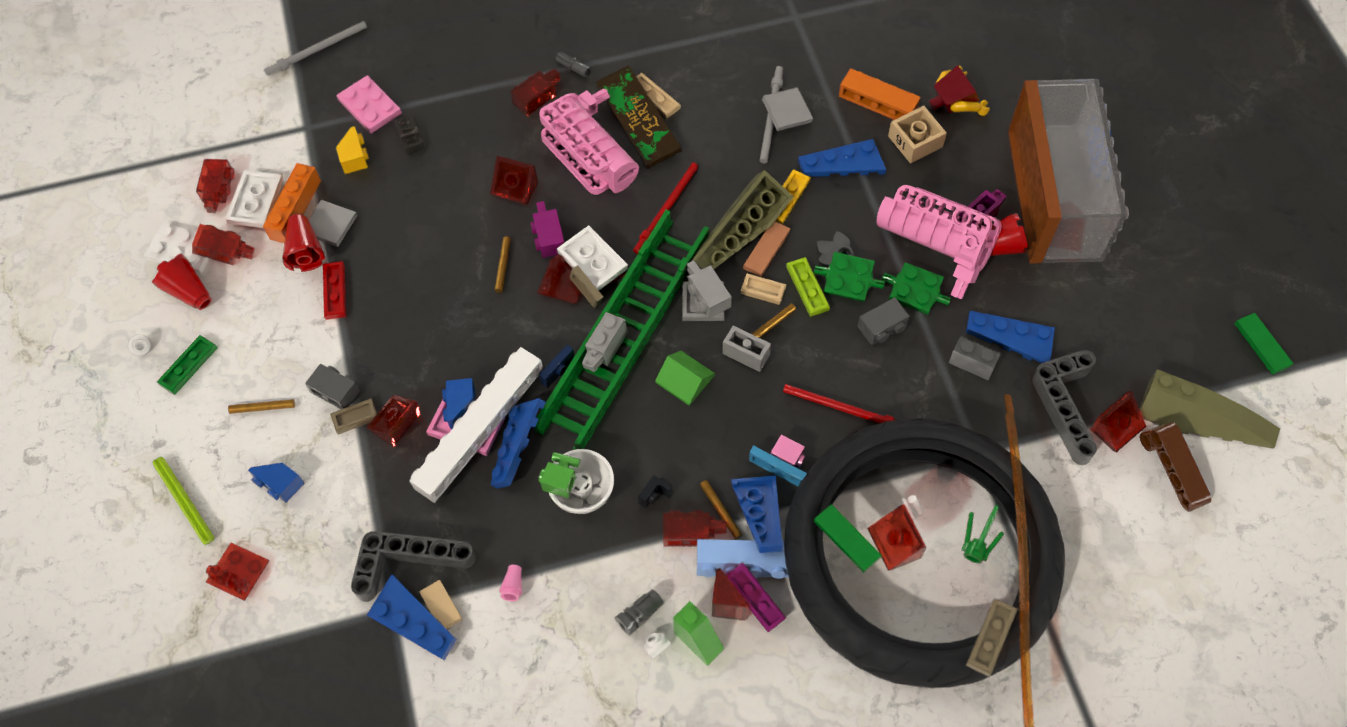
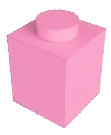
(789, 451)

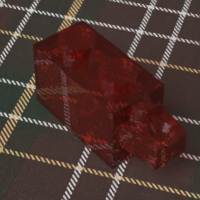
(535, 91)
(214, 183)
(220, 245)
(685, 528)

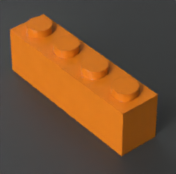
(877, 95)
(292, 200)

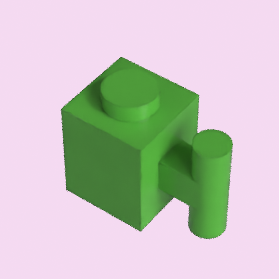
(559, 478)

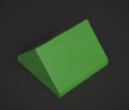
(683, 376)

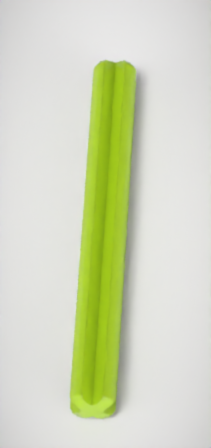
(183, 500)

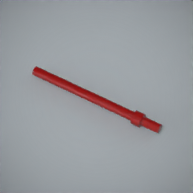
(667, 205)
(836, 404)

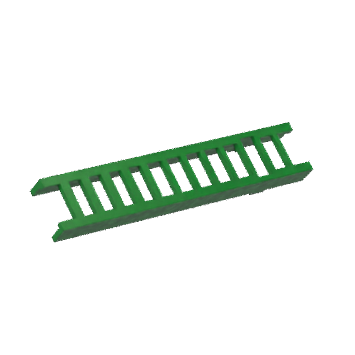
(621, 295)

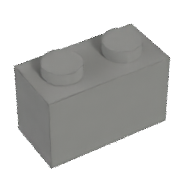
(746, 348)

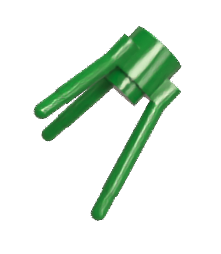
(976, 549)

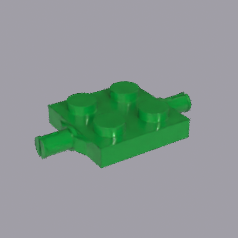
(849, 277)
(916, 288)

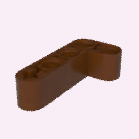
(1178, 464)

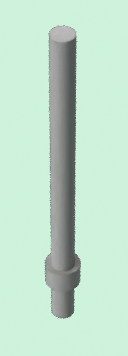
(282, 64)
(776, 85)

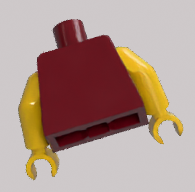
(957, 93)

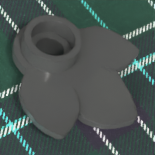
(839, 244)

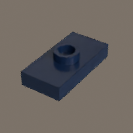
(557, 366)

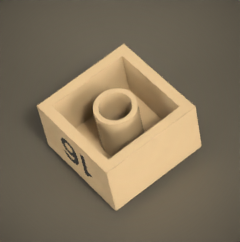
(917, 134)

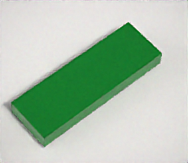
(1263, 343)
(187, 364)
(847, 538)

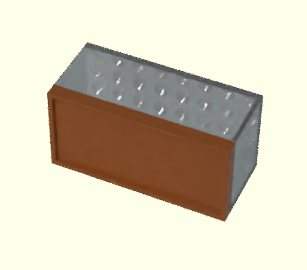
(1066, 171)

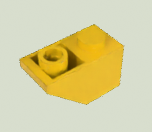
(351, 153)

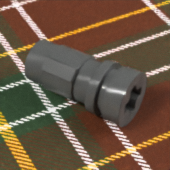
(639, 611)

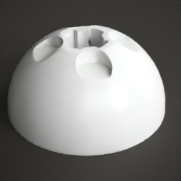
(592, 473)

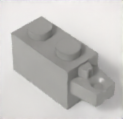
(708, 289)
(605, 341)

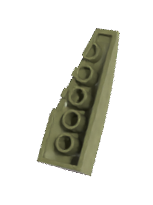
(745, 219)
(1204, 412)

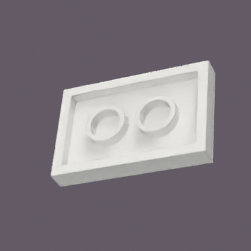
(254, 199)
(172, 241)
(593, 256)

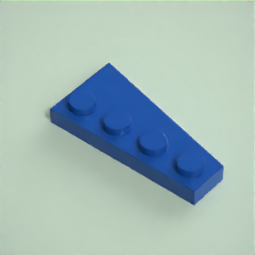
(851, 158)
(1023, 337)
(515, 441)
(761, 510)
(408, 617)

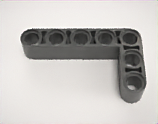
(1055, 384)
(405, 553)

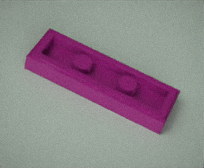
(760, 602)

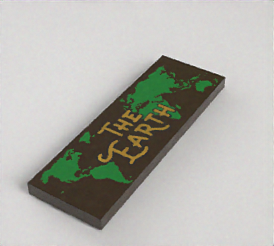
(639, 117)

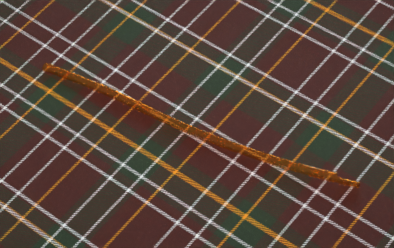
(1023, 565)

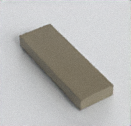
(991, 637)

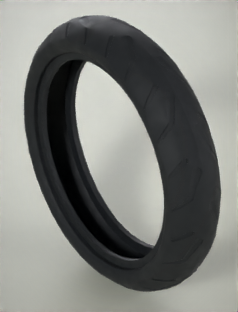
(939, 444)

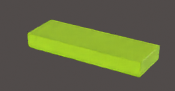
(807, 286)

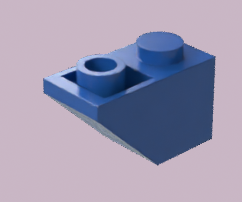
(457, 397)
(278, 479)

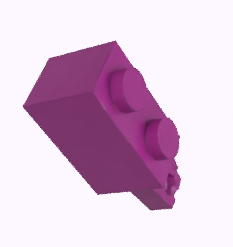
(987, 203)
(548, 230)

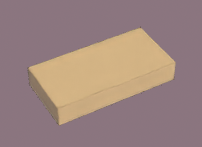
(763, 289)
(440, 604)

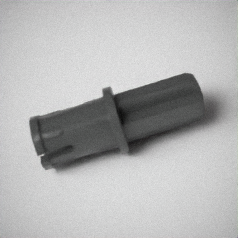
(573, 64)

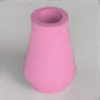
(512, 584)

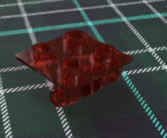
(557, 281)
(236, 571)

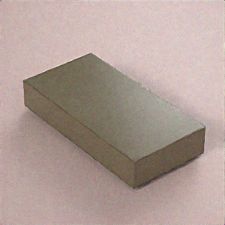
(586, 287)
(353, 416)

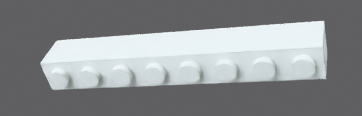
(476, 424)

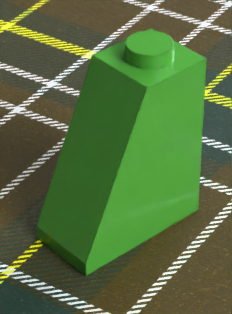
(697, 633)

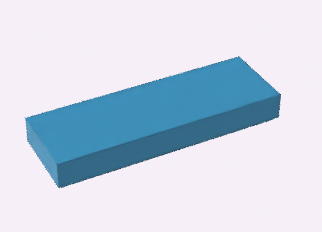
(776, 466)

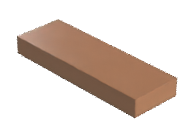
(766, 249)

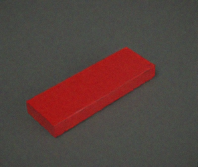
(334, 290)

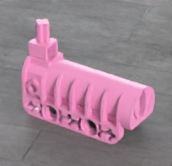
(586, 143)
(941, 232)

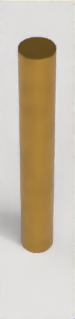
(502, 264)
(774, 321)
(261, 406)
(718, 505)

